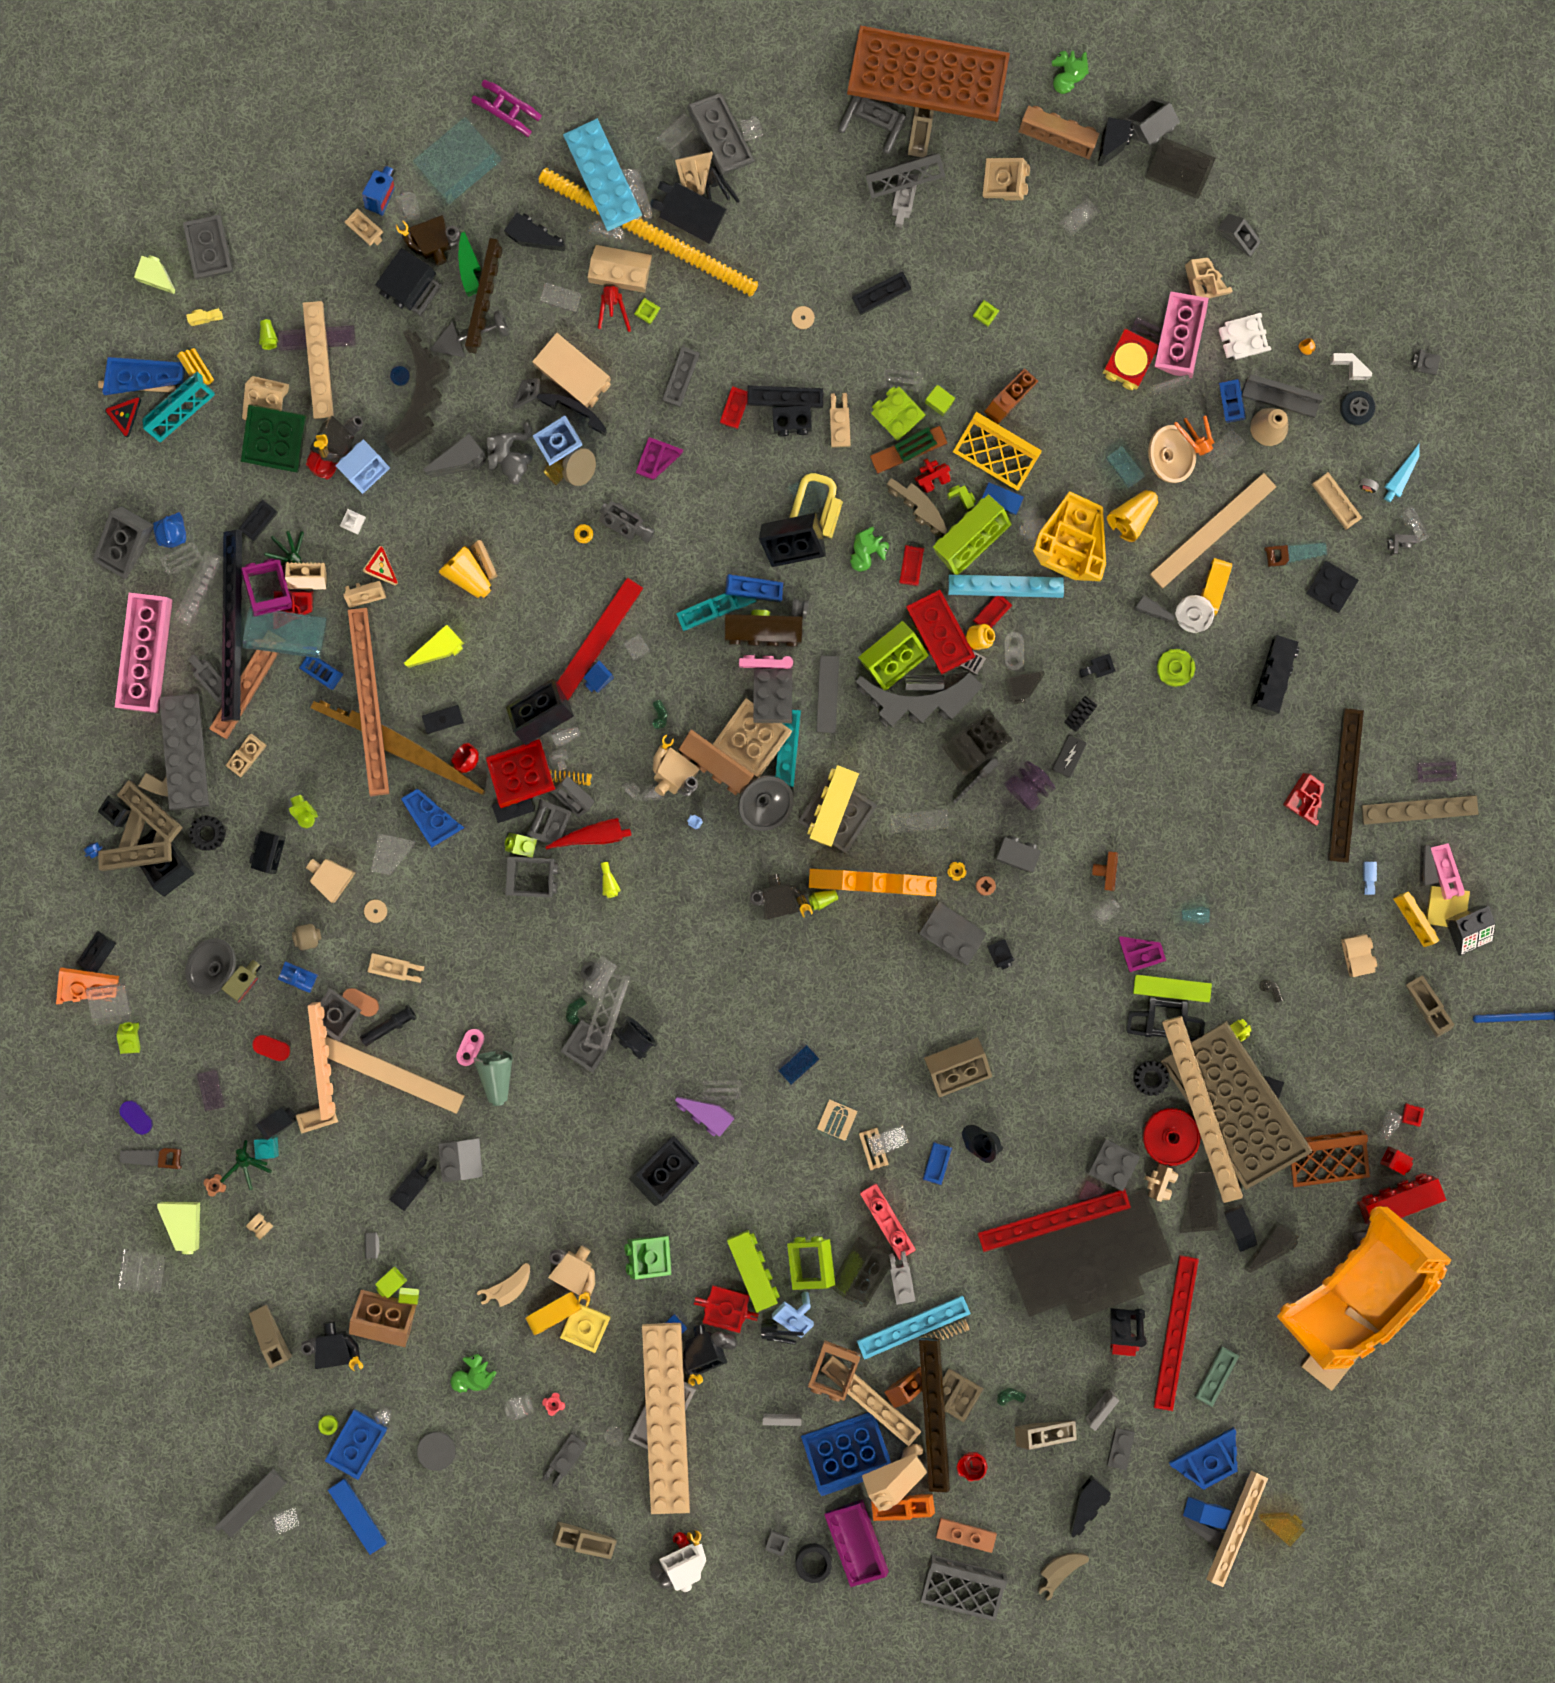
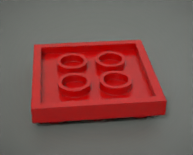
(520, 773)

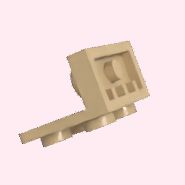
(264, 393)

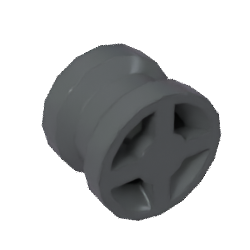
(800, 608)

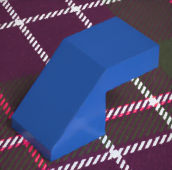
(1207, 1513)

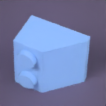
(557, 440)
(362, 466)

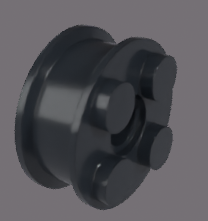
(635, 1037)

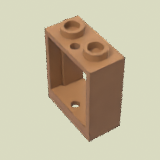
(841, 1352)

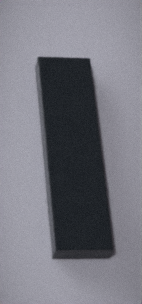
(784, 396)

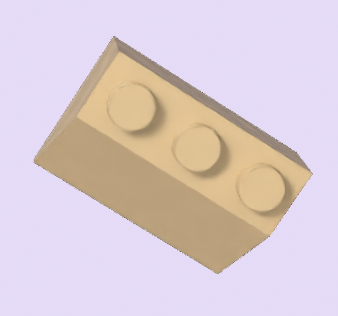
(619, 268)

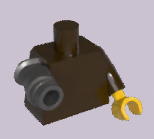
(431, 238)

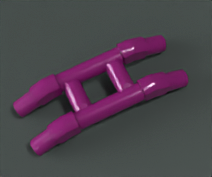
(508, 118)

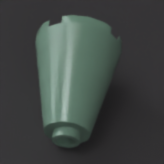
(495, 1075)

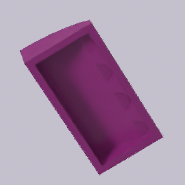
(856, 1543)

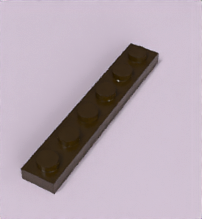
(482, 301)

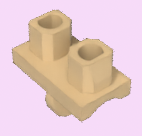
(1159, 1181)

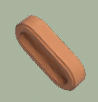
(363, 1001)

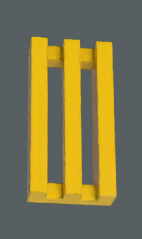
(196, 365)

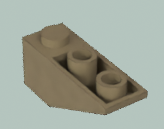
(269, 1337)

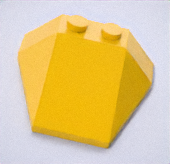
(1074, 540)

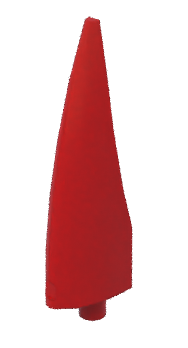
(598, 833)

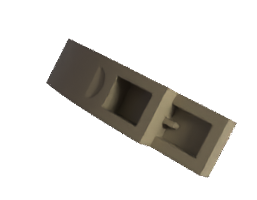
(926, 511)

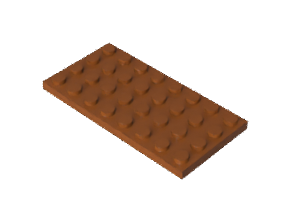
(928, 73)

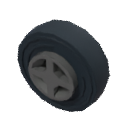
(1362, 403)

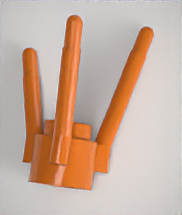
(1201, 445)

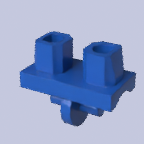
(297, 977)

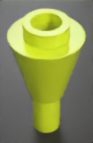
(609, 885)

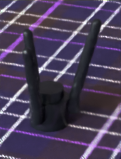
(715, 179)
(770, 1332)

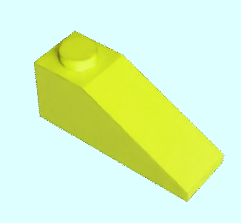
(438, 647)

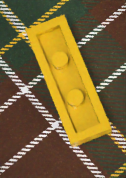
(1416, 919)

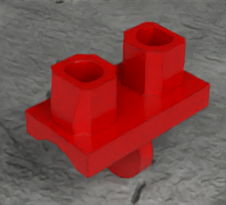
(940, 472)

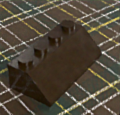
(763, 629)

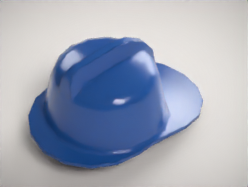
(170, 531)

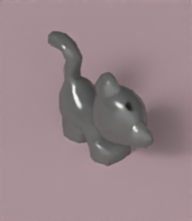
(512, 463)

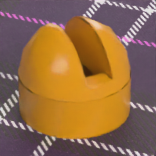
(1309, 348)

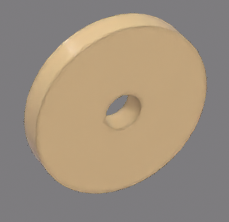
(803, 311)
(370, 915)

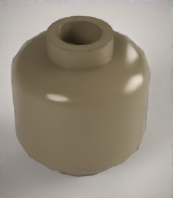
(306, 937)

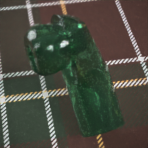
(662, 713)
(572, 1010)
(1010, 1394)

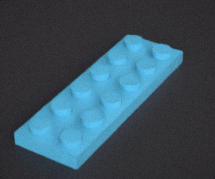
(602, 175)

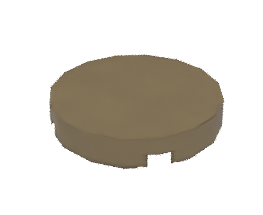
(579, 466)

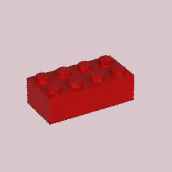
(1406, 1198)

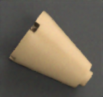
(1269, 426)

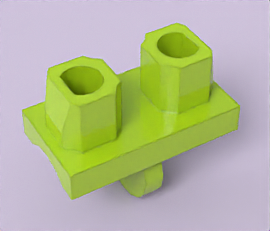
(302, 812)

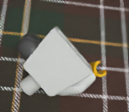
(681, 1566)

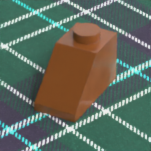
(905, 1389)

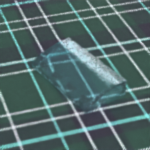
(285, 633)

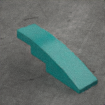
(711, 610)

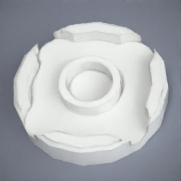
(1194, 613)

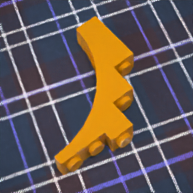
(872, 882)

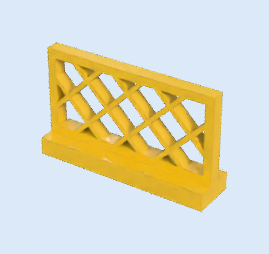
(1005, 436)

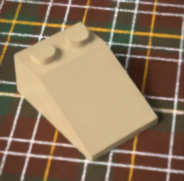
(892, 1482)

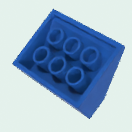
(845, 1452)

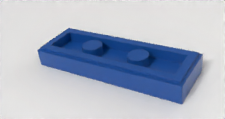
(754, 588)

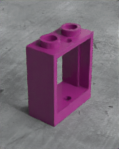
(270, 605)

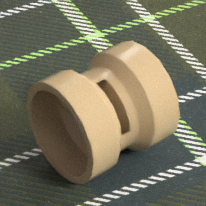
(263, 1229)

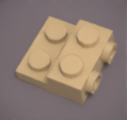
(1006, 178)

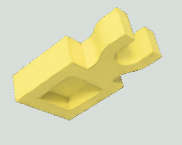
(200, 317)

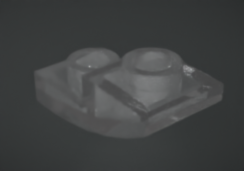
(888, 1140)

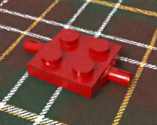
(726, 1308)

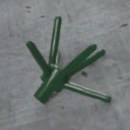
(290, 556)
(243, 1161)

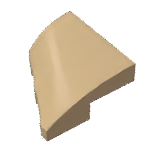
(1201, 273)

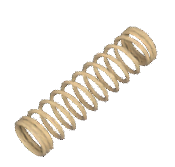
(964, 1328)

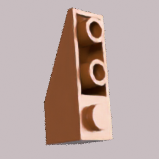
(1010, 396)

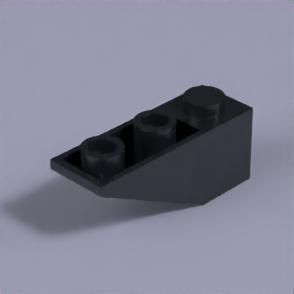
(530, 235)
(1089, 1500)

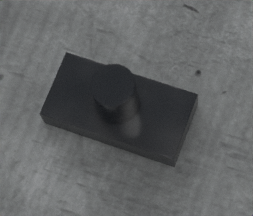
(512, 811)

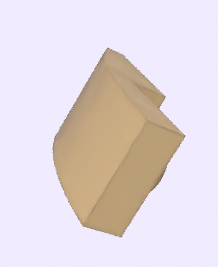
(246, 755)

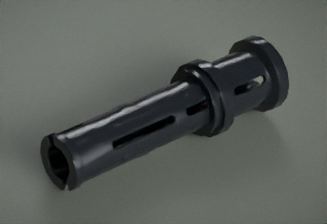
(396, 1021)

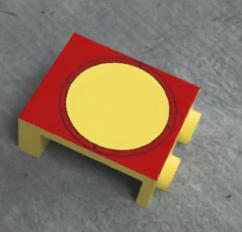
(1130, 360)

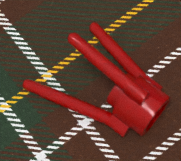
(611, 296)

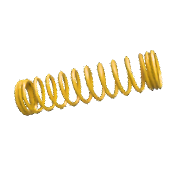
(587, 782)

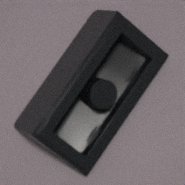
(96, 952)

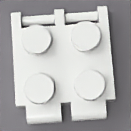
(1244, 337)

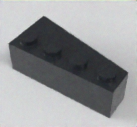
(1275, 675)

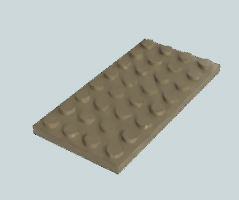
(1250, 1116)

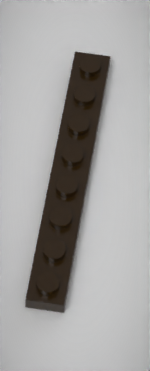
(1346, 785)
(934, 1415)

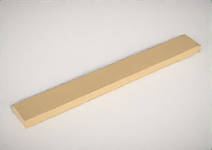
(1213, 530)
(394, 1075)

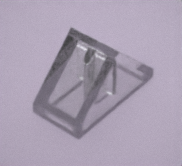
(279, 1521)

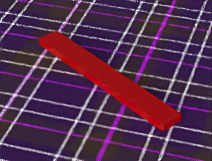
(599, 637)
(1053, 1220)
(1176, 1333)

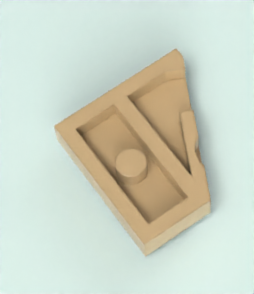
(694, 171)

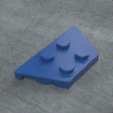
(1210, 1460)

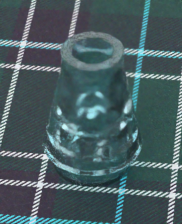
(1196, 915)

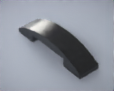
(552, 401)

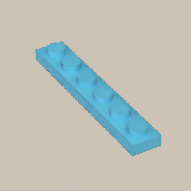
(1006, 586)
(913, 1327)

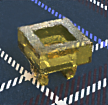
(554, 472)

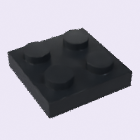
(1332, 586)

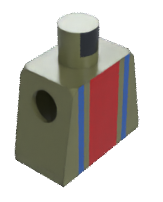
(238, 989)

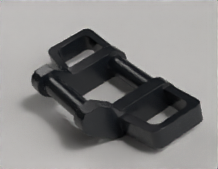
(1149, 1030)

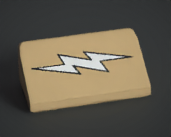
(483, 559)

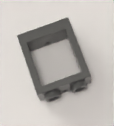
(511, 876)

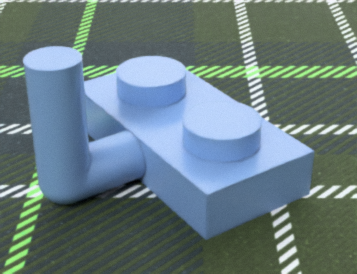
(794, 1319)

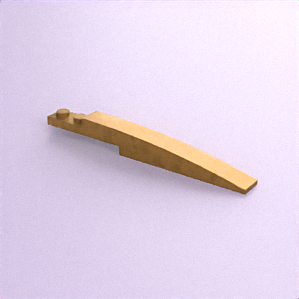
(402, 747)

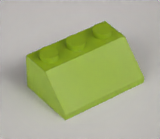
(893, 656)

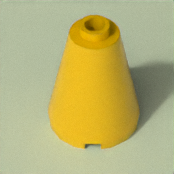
(1133, 515)
(466, 573)

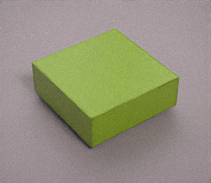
(647, 311)
(985, 313)
(408, 1295)

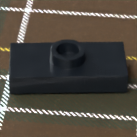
(258, 520)
(442, 719)

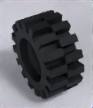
(1080, 713)
(196, 829)
(1162, 1078)

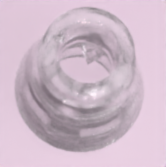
(564, 735)
(1390, 1123)

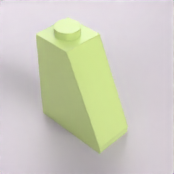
(182, 1224)

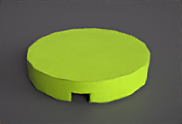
(1171, 671)

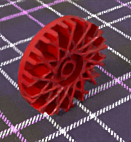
(1185, 1140)

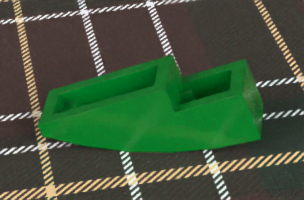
(468, 266)

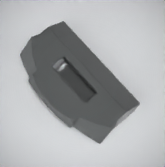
(371, 1245)

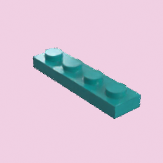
(788, 752)

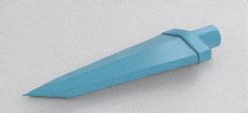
(1399, 480)

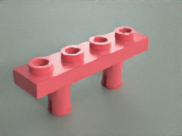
(887, 1220)

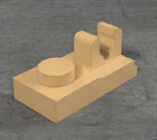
(364, 227)
(364, 594)

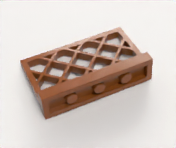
(1331, 1142)

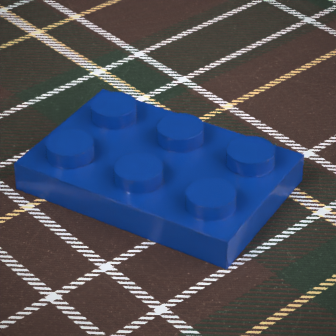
(356, 1444)

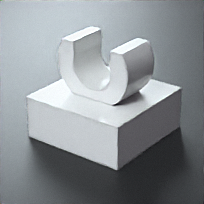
(352, 521)

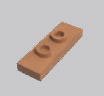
(966, 1535)

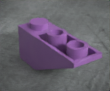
(711, 1115)

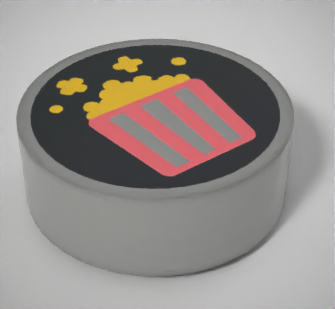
(1368, 485)

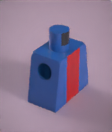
(379, 190)

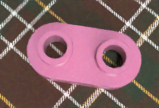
(469, 1046)

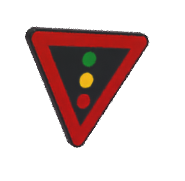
(124, 414)

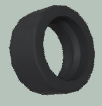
(813, 1578)

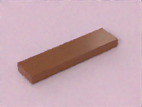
(890, 458)

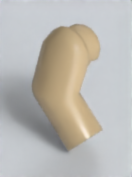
(912, 1449)

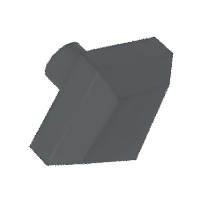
(527, 392)

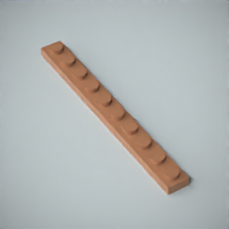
(368, 702)

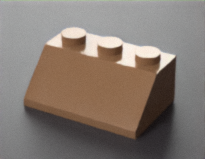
(382, 1318)

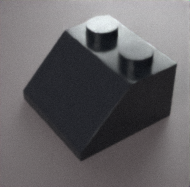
(1114, 139)
(267, 852)

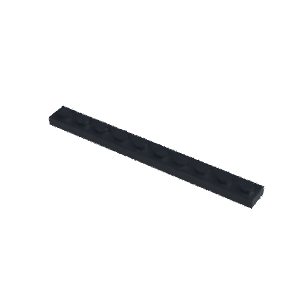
(231, 625)

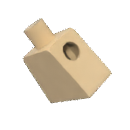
(330, 878)

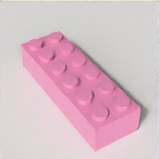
(143, 653)

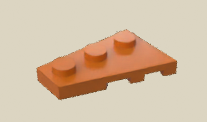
(74, 983)

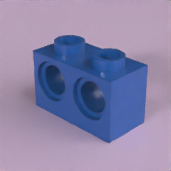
(1232, 401)

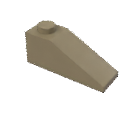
(1045, 1434)

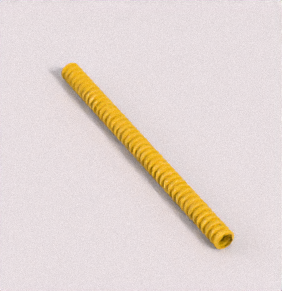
(652, 234)

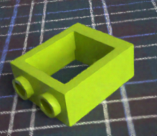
(825, 1260)

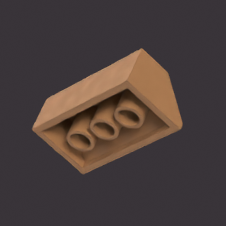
(1059, 132)
(716, 762)

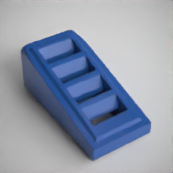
(333, 680)

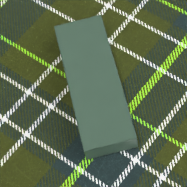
(1216, 1376)

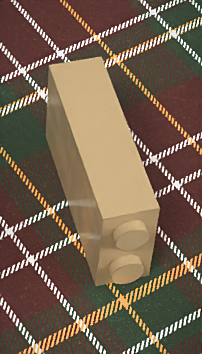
(572, 371)

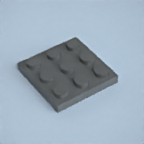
(852, 822)

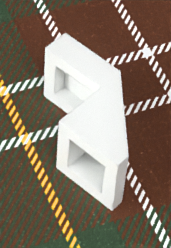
(1357, 369)

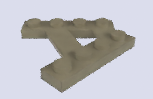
(142, 810)

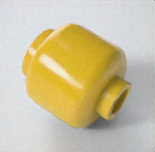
(980, 636)

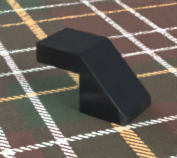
(1241, 1228)

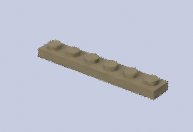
(1419, 810)

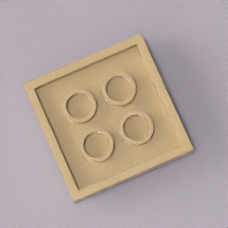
(749, 742)

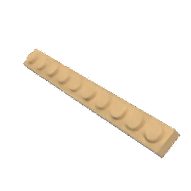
(1202, 1109)

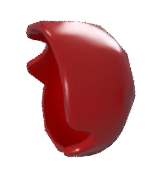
(464, 751)
(979, 1466)

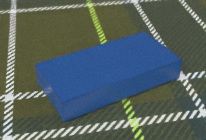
(1007, 499)
(937, 1163)

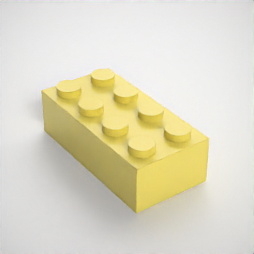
(834, 805)

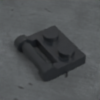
(1121, 1327)

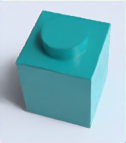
(266, 1148)

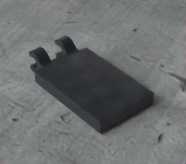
(689, 211)

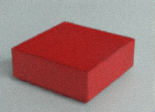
(1412, 1115)

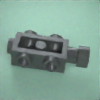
(622, 522)

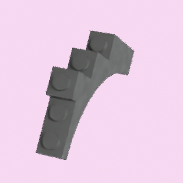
(920, 707)

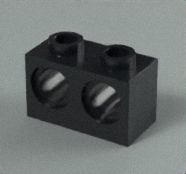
(791, 414)

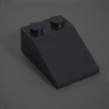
(167, 875)
(664, 1171)

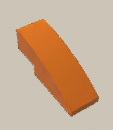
(908, 1508)

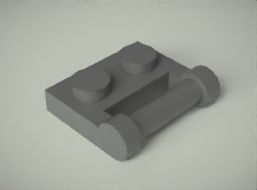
(555, 824)

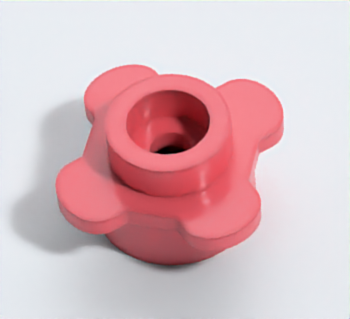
(547, 1402)

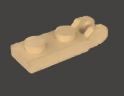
(839, 423)
(393, 967)

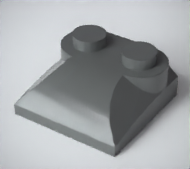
(338, 1014)

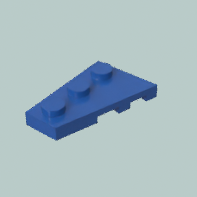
(430, 818)

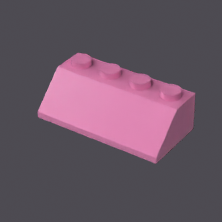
(1181, 334)

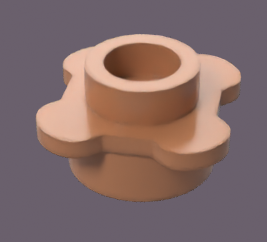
(211, 1189)

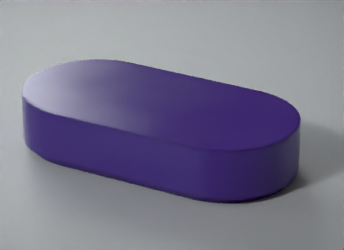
(136, 1117)

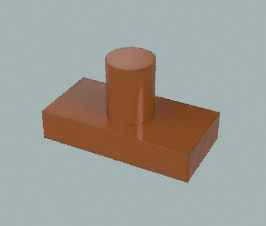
(1108, 871)

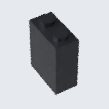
(405, 279)

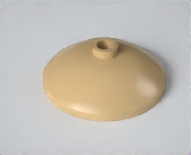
(1178, 457)

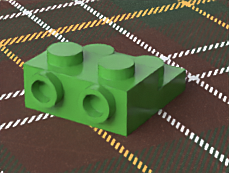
(648, 1257)

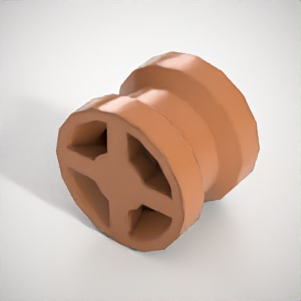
(985, 888)

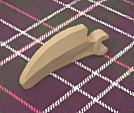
(510, 1288)

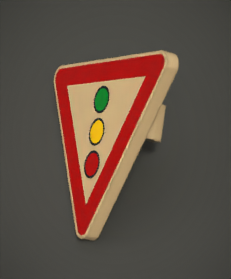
(380, 567)

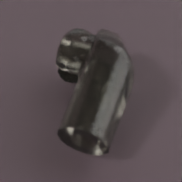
(1273, 988)

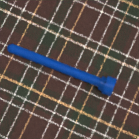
(1514, 1017)

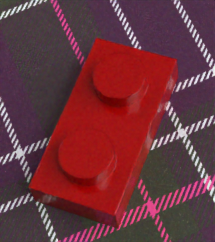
(734, 408)

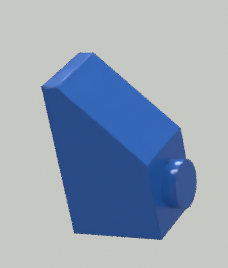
(598, 677)

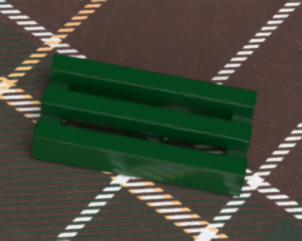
(929, 437)

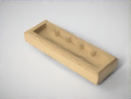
(1336, 501)

